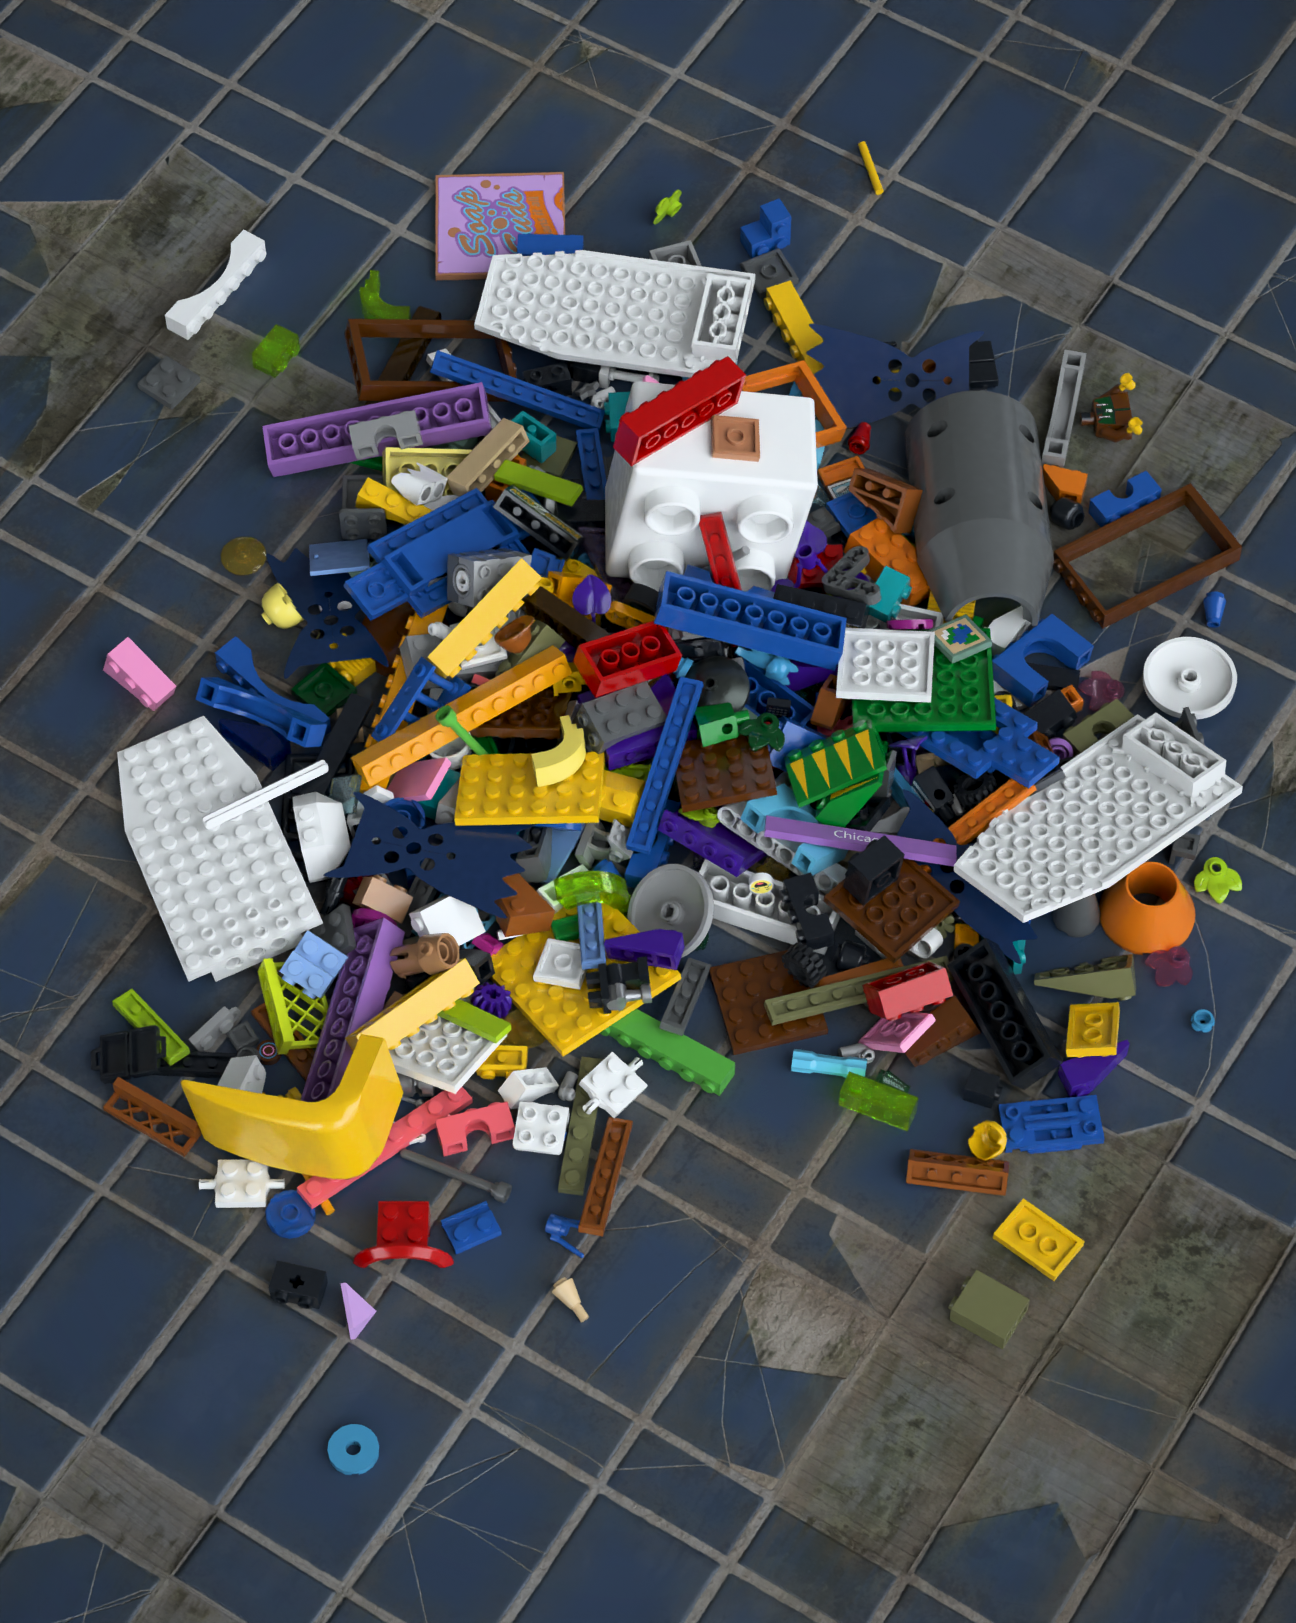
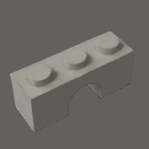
(368, 434)

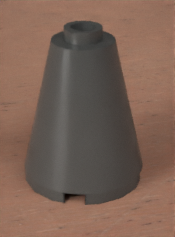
(1078, 917)

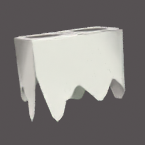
(420, 485)

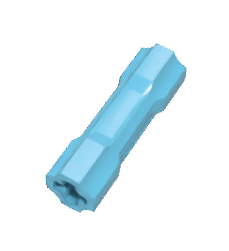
(810, 1062)

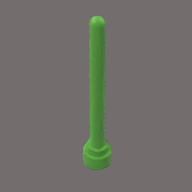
(447, 717)

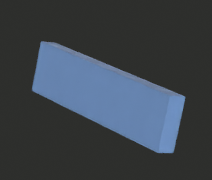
(591, 935)

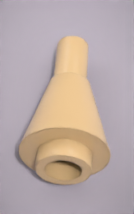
(567, 1293)

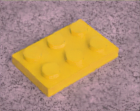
(1093, 1029)
(1038, 1239)

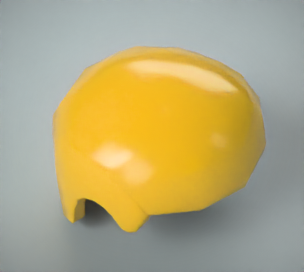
(987, 1140)

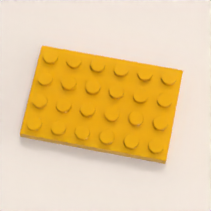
(505, 792)

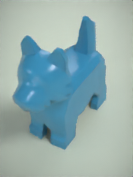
(775, 666)

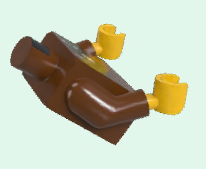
(1112, 413)

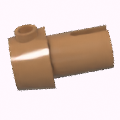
(430, 954)

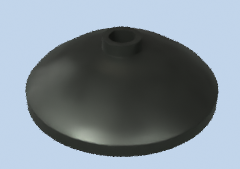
(729, 680)

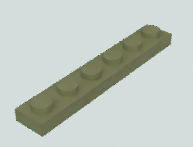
(579, 1137)

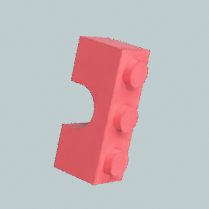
(493, 1120)

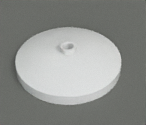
(1189, 675)

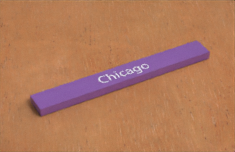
(857, 840)

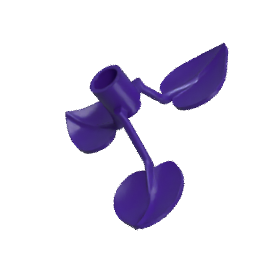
(810, 545)
(588, 598)
(908, 769)

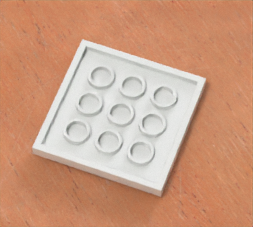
(886, 665)
(442, 1054)

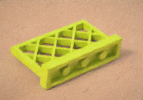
(278, 1013)

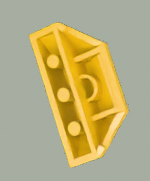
(620, 798)

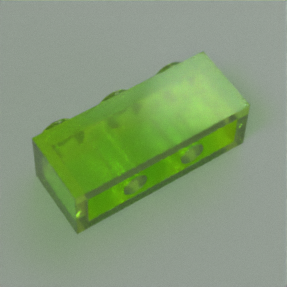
(878, 1101)

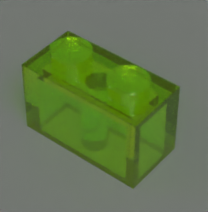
(276, 351)

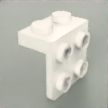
(541, 1128)

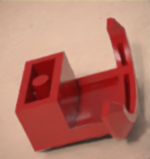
(813, 577)
(403, 1234)

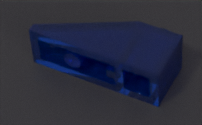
(258, 741)

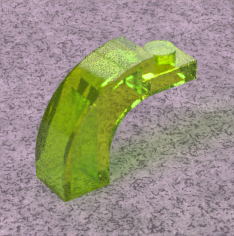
(374, 307)
(592, 887)

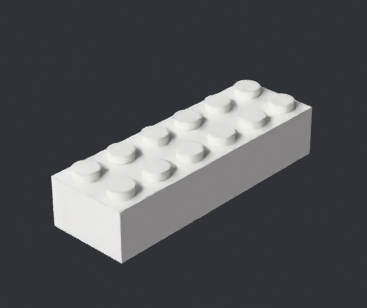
(756, 912)

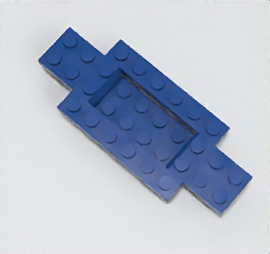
(420, 554)
(986, 751)

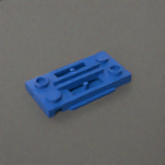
(1051, 1124)

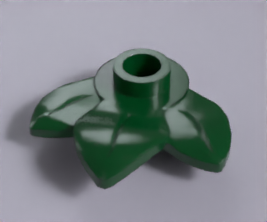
(763, 734)

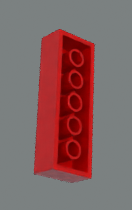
(678, 410)

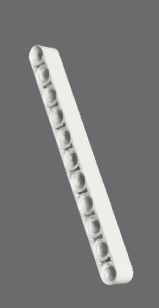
(784, 852)

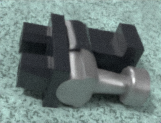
(619, 985)

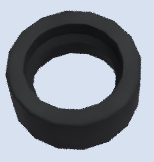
(642, 598)

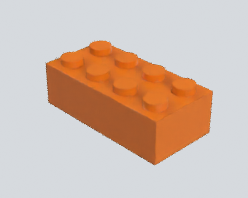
(892, 551)

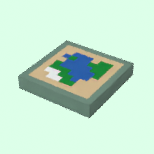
(960, 639)

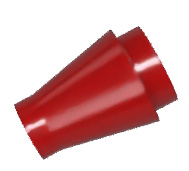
(860, 439)

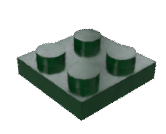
(324, 689)

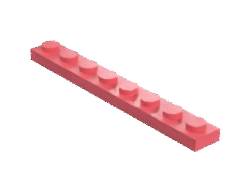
(402, 1132)

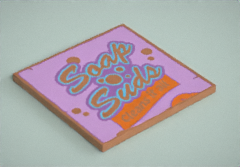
(487, 212)

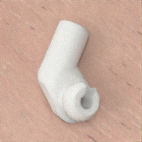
(601, 397)
(439, 630)

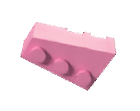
(138, 674)

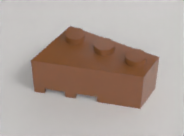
(887, 497)
(525, 911)

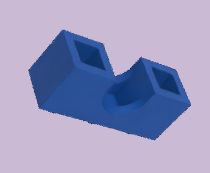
(1140, 492)

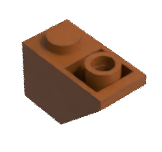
(828, 707)

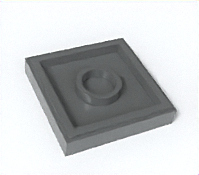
(769, 270)

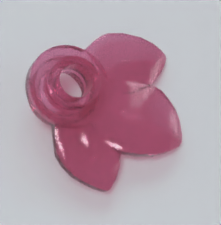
(1099, 689)
(1169, 969)

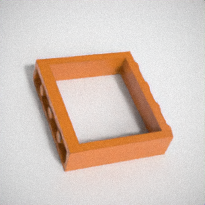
(809, 387)

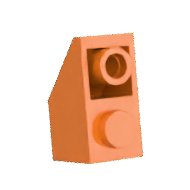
(1064, 482)

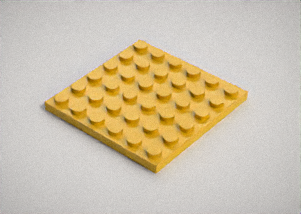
(561, 1011)

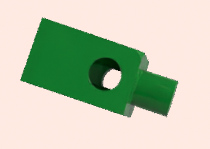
(718, 723)

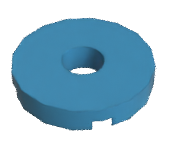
(353, 1435)

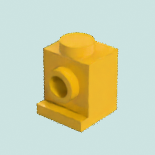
(571, 683)

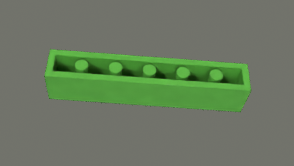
(673, 1051)

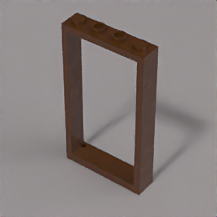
(407, 328)
(1201, 511)

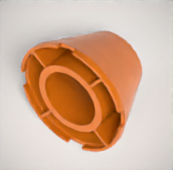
(1146, 927)

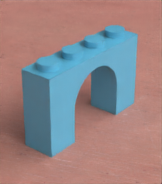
(808, 857)

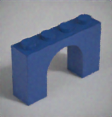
(1048, 637)

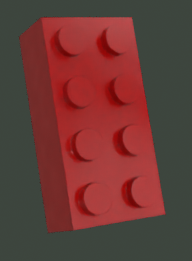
(627, 658)

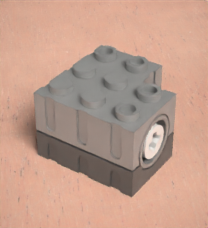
(476, 573)

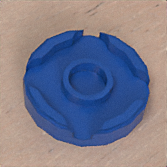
(289, 1215)

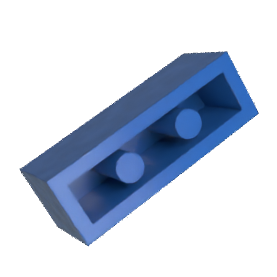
(548, 244)

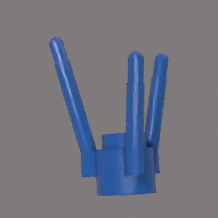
(560, 1226)

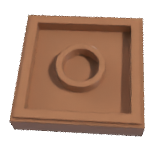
(735, 438)

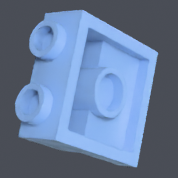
(313, 965)

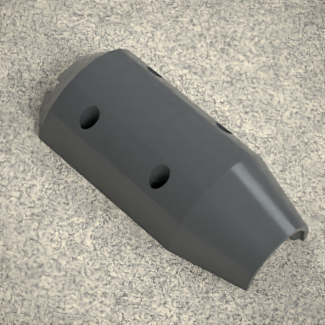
(981, 503)

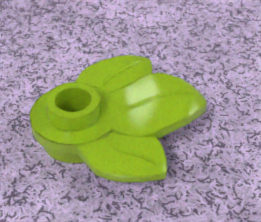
(668, 206)
(706, 816)
(1217, 882)

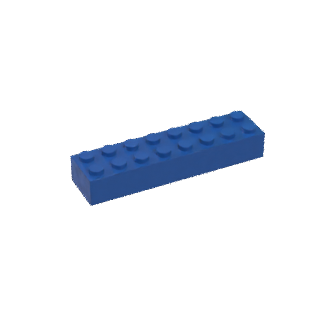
(750, 620)

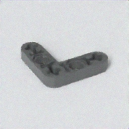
(838, 581)

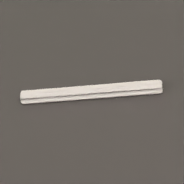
(265, 794)

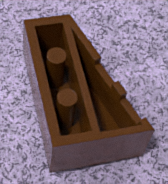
(949, 1030)

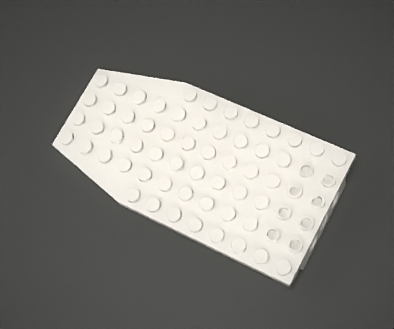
(617, 310)
(1100, 821)
(220, 890)

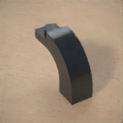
(479, 961)

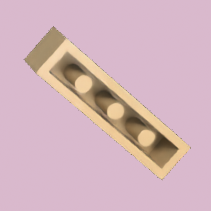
(485, 459)

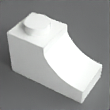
(527, 1086)

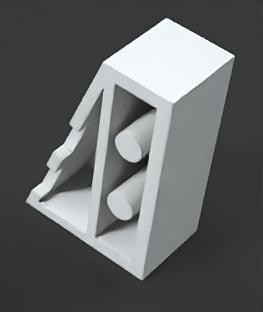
(244, 1074)

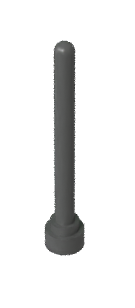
(500, 1191)

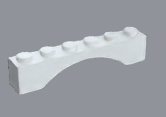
(190, 313)

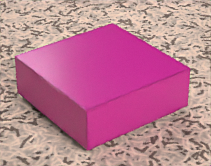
(487, 943)

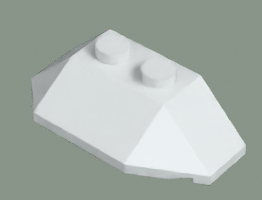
(321, 833)

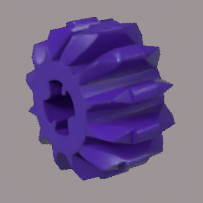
(492, 999)

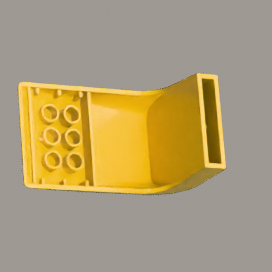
(318, 1139)

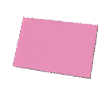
(419, 779)
(897, 1034)

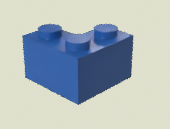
(769, 232)

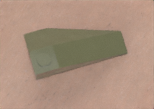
(1109, 979)

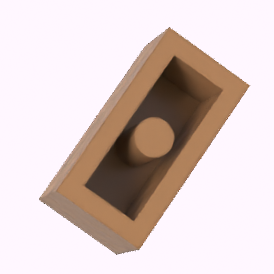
(379, 896)

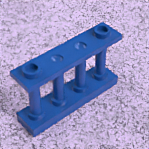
(411, 691)

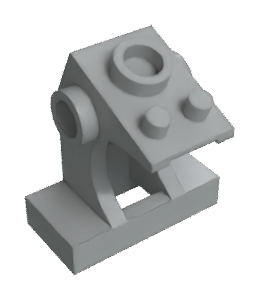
(595, 844)

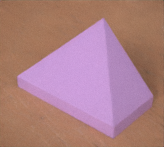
(357, 1310)

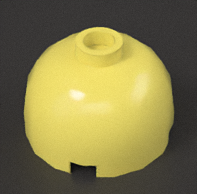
(279, 608)

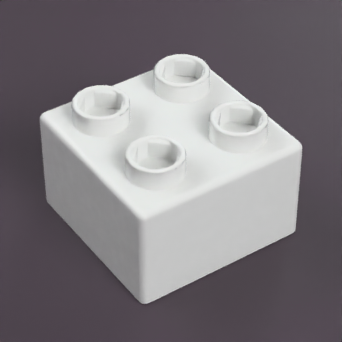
(764, 504)

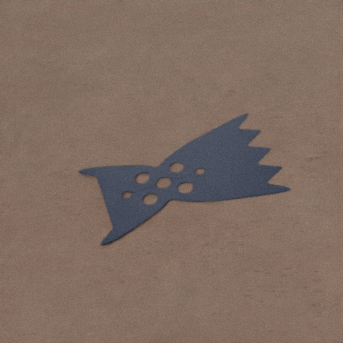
(855, 359)
(309, 591)
(470, 877)
(975, 907)

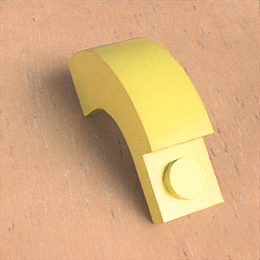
(562, 760)

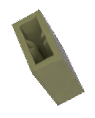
(988, 1309)

